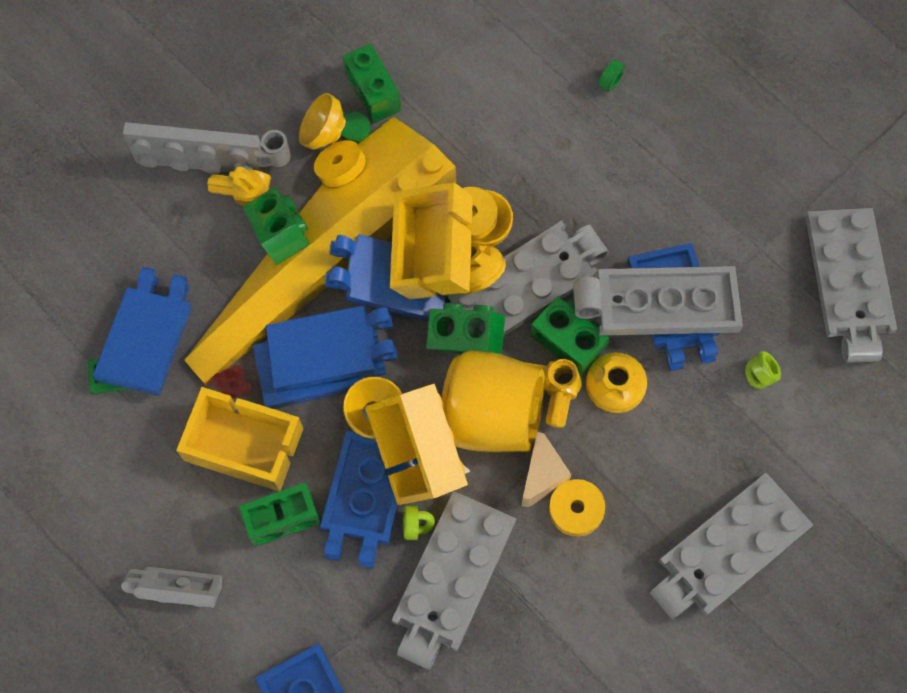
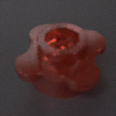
(235, 375)

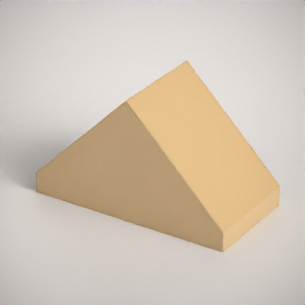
(545, 472)

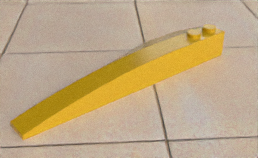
(273, 293)

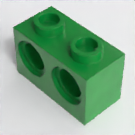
(372, 83)
(276, 225)
(465, 331)
(563, 341)
(279, 514)

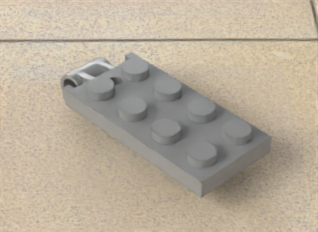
(205, 149)
(537, 275)
(851, 281)
(661, 300)
(730, 548)
(451, 578)

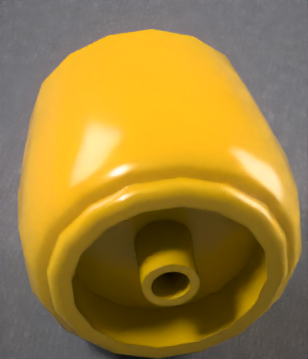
(493, 402)

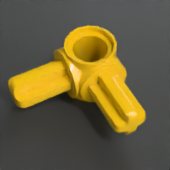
(241, 184)
(560, 393)

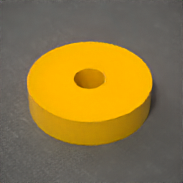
(339, 163)
(486, 212)
(577, 492)

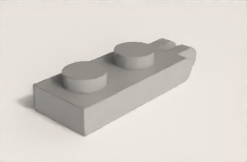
(173, 586)

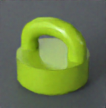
(764, 368)
(411, 522)

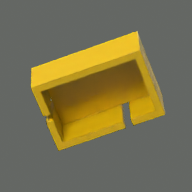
(431, 241)
(413, 428)
(243, 444)

